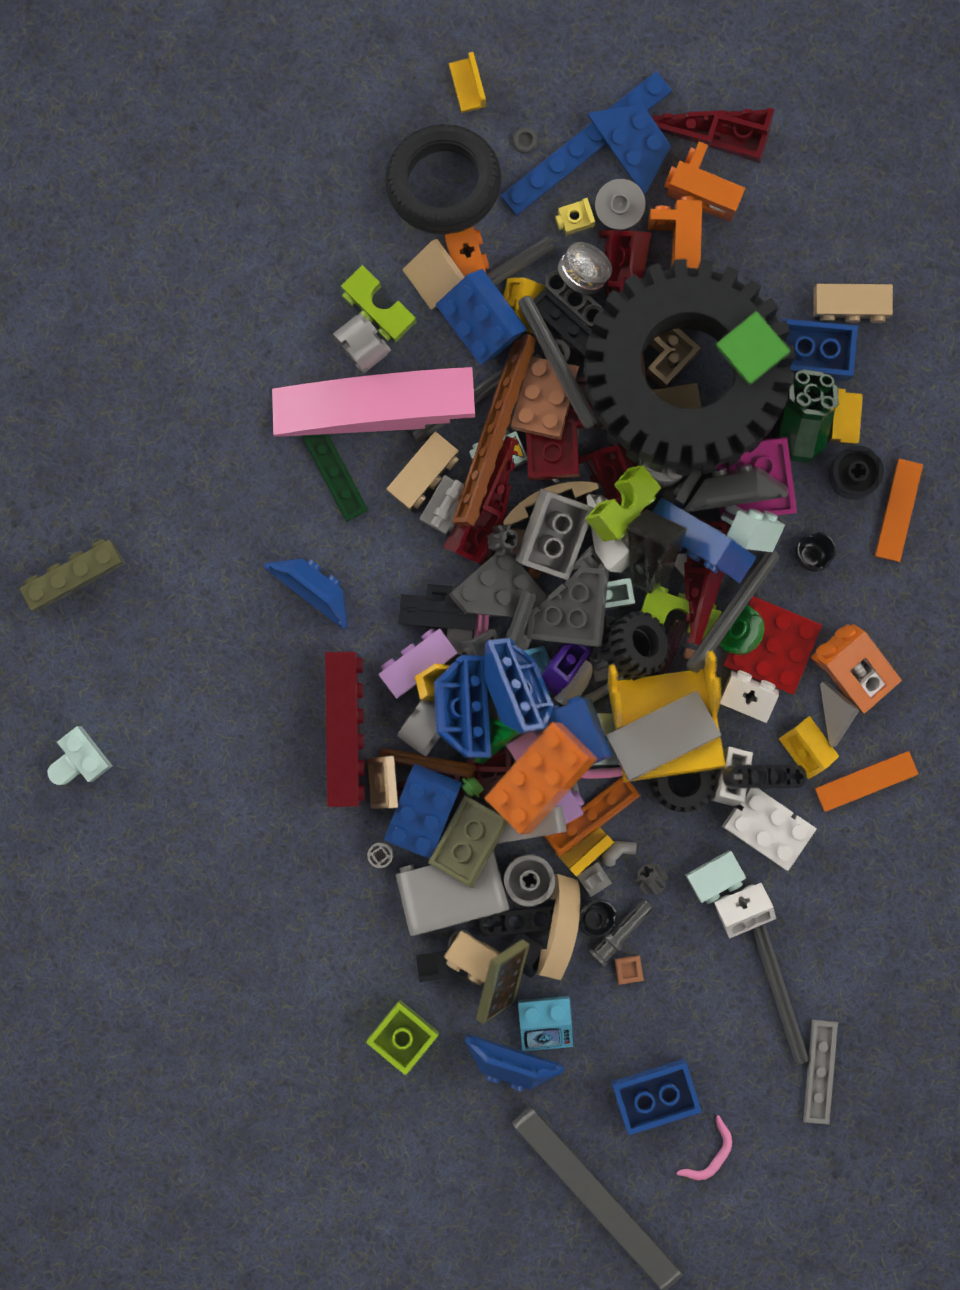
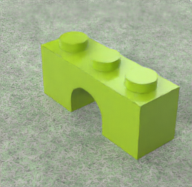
(392, 321)
(637, 491)
(661, 603)

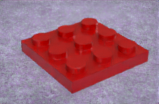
(783, 649)

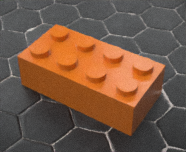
(540, 778)

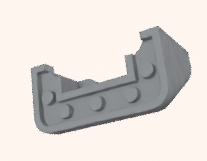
(438, 900)

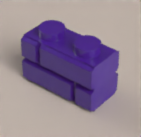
(564, 666)

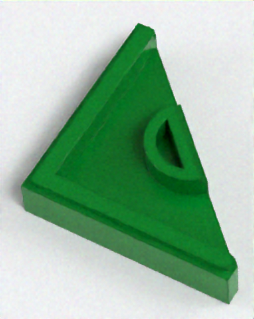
(499, 736)

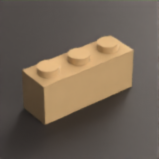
(853, 302)
(423, 471)

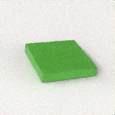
(752, 348)

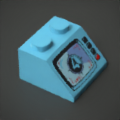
(545, 1023)

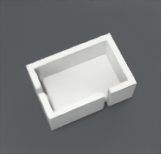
(769, 828)

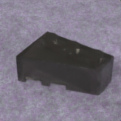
(653, 549)

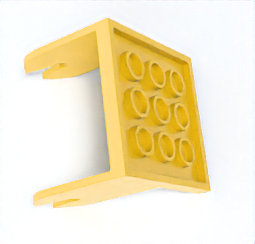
(640, 697)

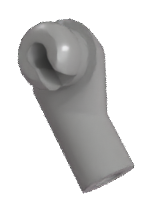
(618, 848)

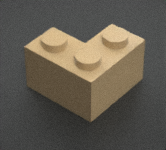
(675, 355)
(471, 956)

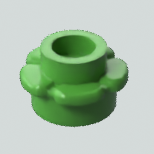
(471, 787)

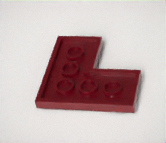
(553, 457)

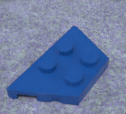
(633, 140)

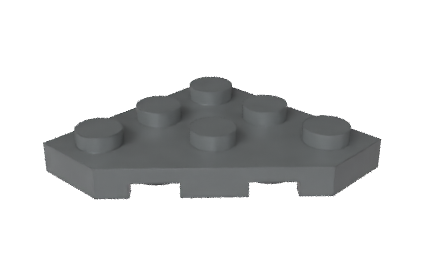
(496, 588)
(573, 610)

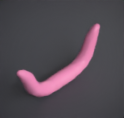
(602, 773)
(718, 1159)

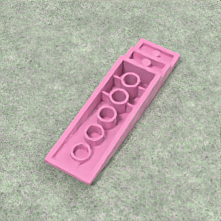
(374, 402)

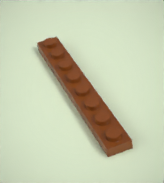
(494, 431)

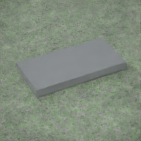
(663, 736)

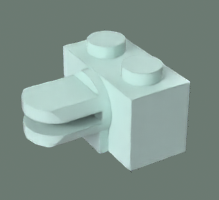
(753, 528)
(80, 757)

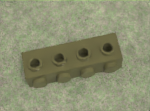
(71, 576)

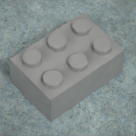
(554, 534)

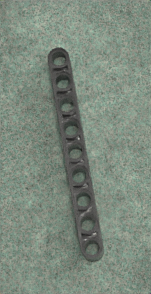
(597, 1198)

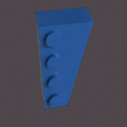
(708, 543)

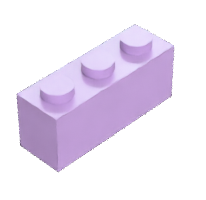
(401, 674)

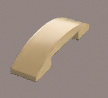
(577, 488)
(563, 928)

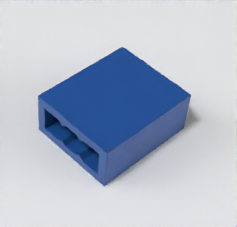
(583, 723)

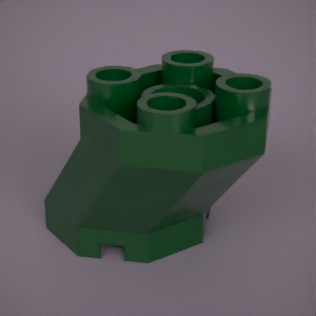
(808, 414)

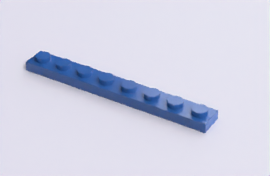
(578, 149)

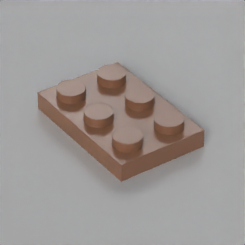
(542, 401)

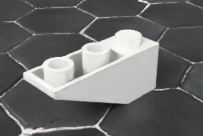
(611, 553)

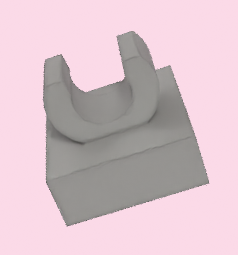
(594, 879)

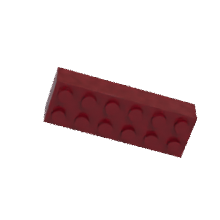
(343, 729)

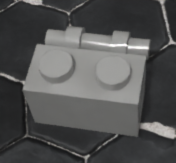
(443, 505)

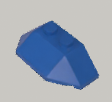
(312, 586)
(516, 686)
(463, 707)
(511, 1065)

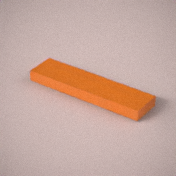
(898, 510)
(866, 781)
(595, 815)

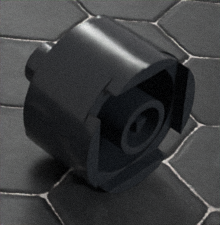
(866, 463)

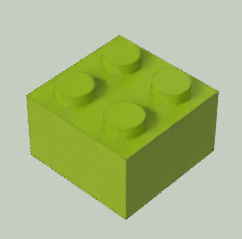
(402, 1037)

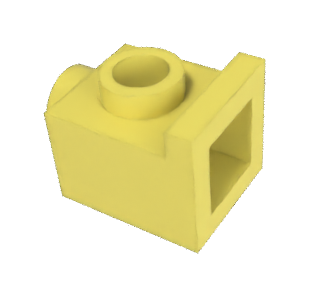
(585, 220)

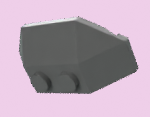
(736, 487)

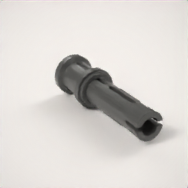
(613, 941)

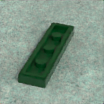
(335, 475)

